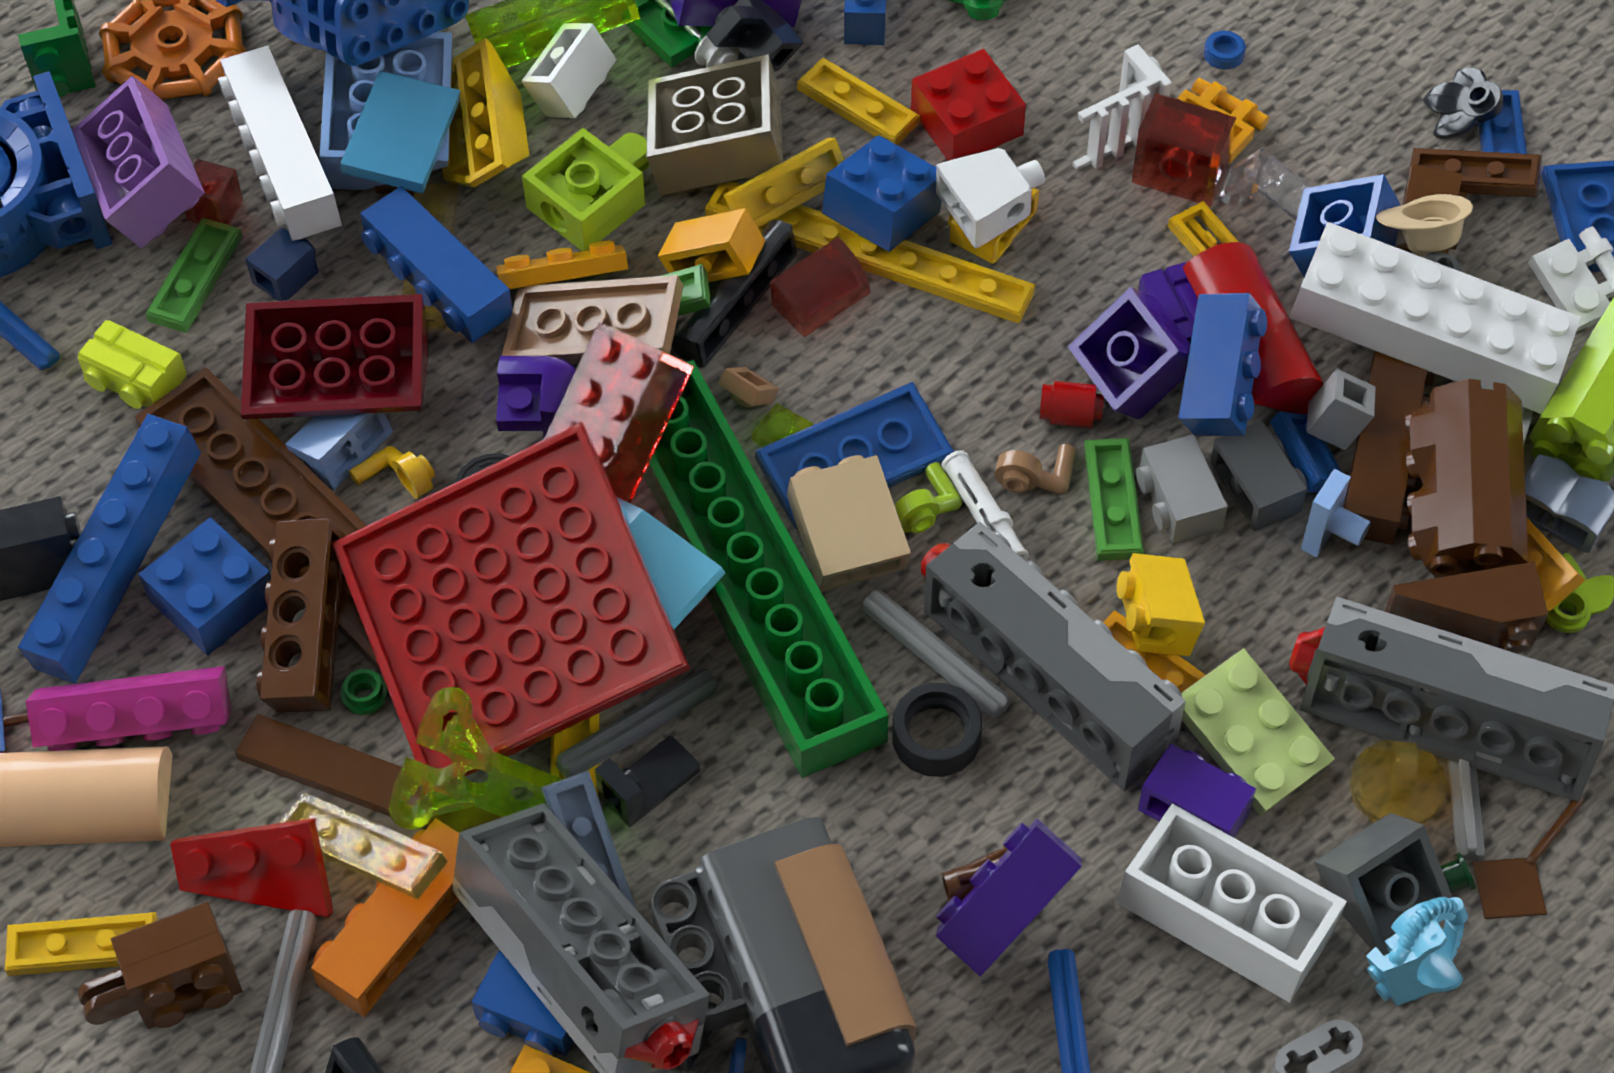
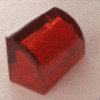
(819, 287)

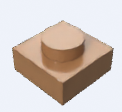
(747, 387)

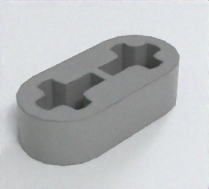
(1318, 1040)

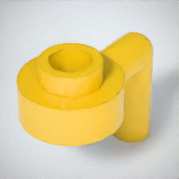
(413, 471)

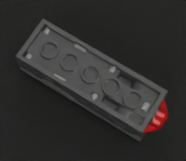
(1052, 654)
(1454, 697)
(579, 943)

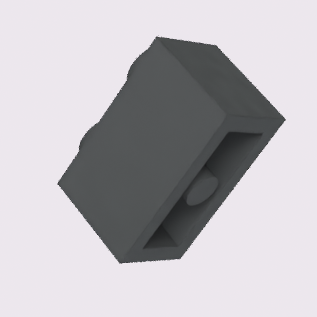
(1259, 476)

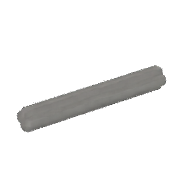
(936, 653)
(1466, 810)
(284, 993)

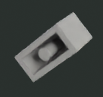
(1182, 489)

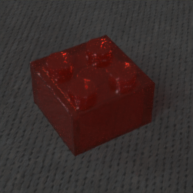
(1183, 149)

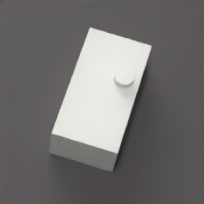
(1230, 902)

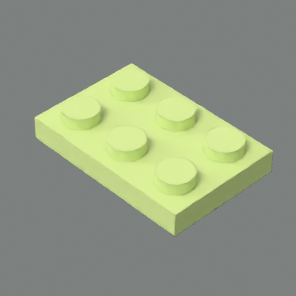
(1253, 730)

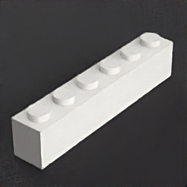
(279, 144)

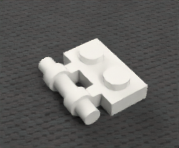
(1570, 282)

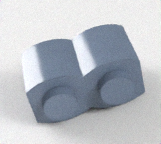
(1566, 503)

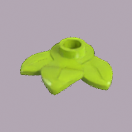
(1588, 599)

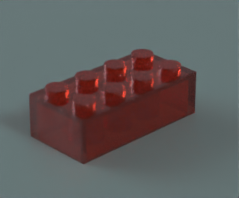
(625, 400)

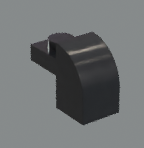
(756, 32)

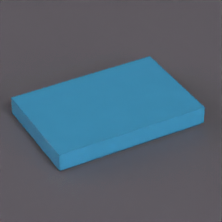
(400, 131)

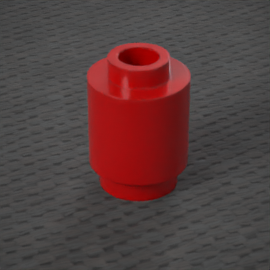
(1071, 404)

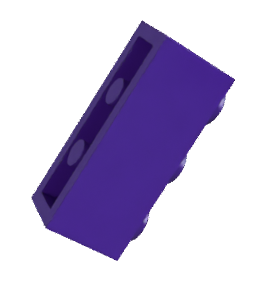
(1006, 895)

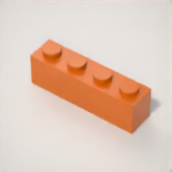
(386, 931)

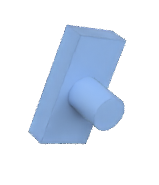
(1330, 517)

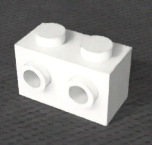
(569, 70)

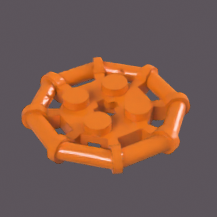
(176, 59)

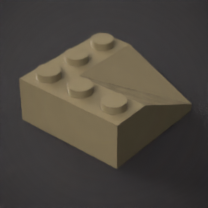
(714, 125)

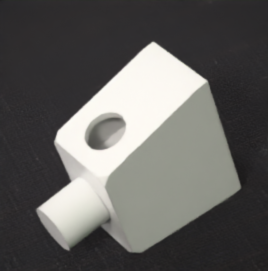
(987, 192)

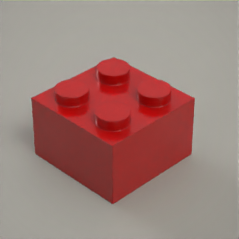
(968, 106)

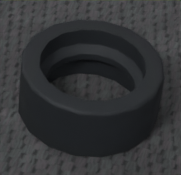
(937, 762)

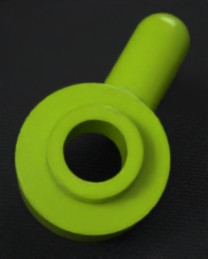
(919, 508)

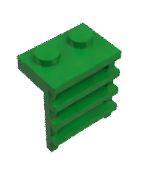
(60, 51)

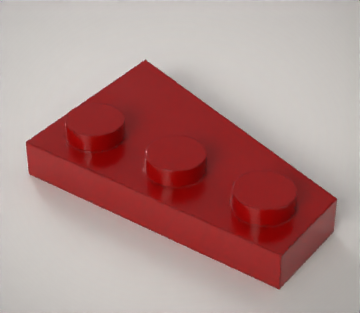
(257, 865)

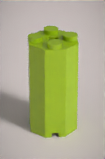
(1581, 413)

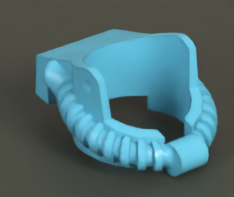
(1420, 952)

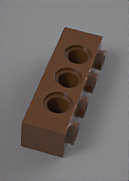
(310, 681)

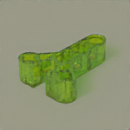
(448, 788)

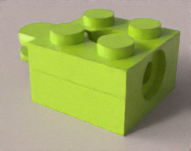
(581, 167)

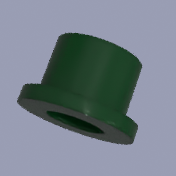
(1458, 874)

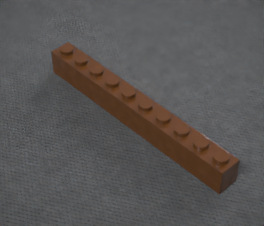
(1380, 453)

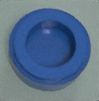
(1224, 50)

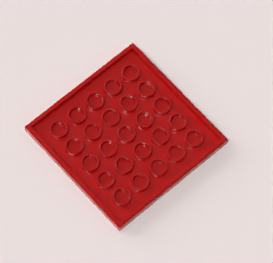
(516, 595)

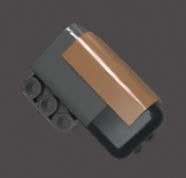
(791, 953)

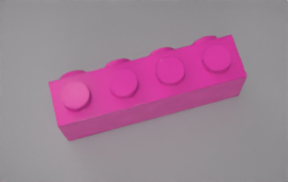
(129, 707)

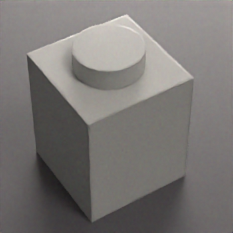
(1341, 409)

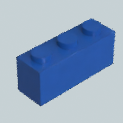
(1222, 364)

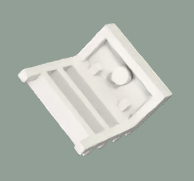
(1139, 82)

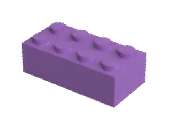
(137, 162)

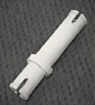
(979, 499)

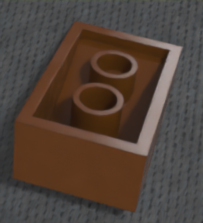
(1488, 605)

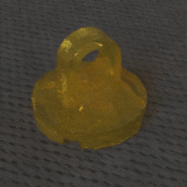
(1397, 781)

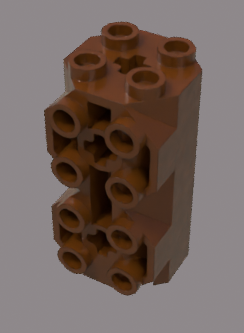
(1472, 479)

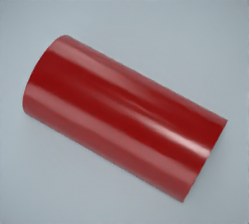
(1286, 372)

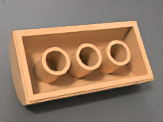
(84, 796)

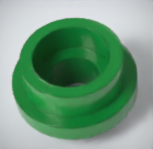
(361, 680)

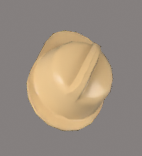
(1429, 222)

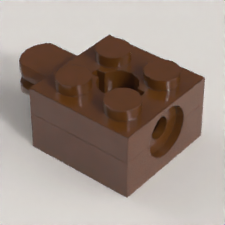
(165, 972)

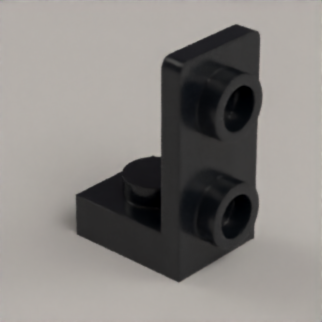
(647, 781)

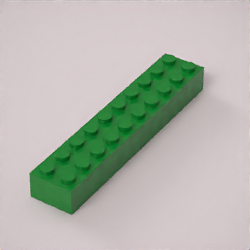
(767, 592)

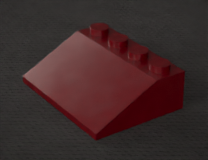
(334, 356)

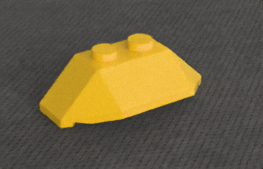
(489, 120)

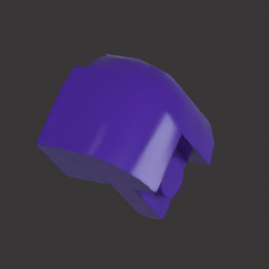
(530, 391)

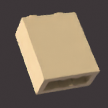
(847, 522)

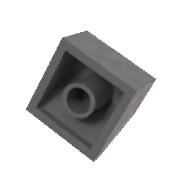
(1383, 876)

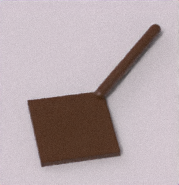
(1513, 885)

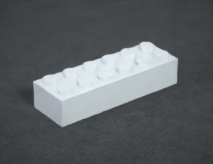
(1434, 316)

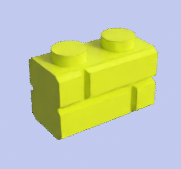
(130, 365)

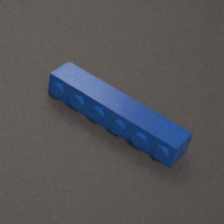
(110, 549)

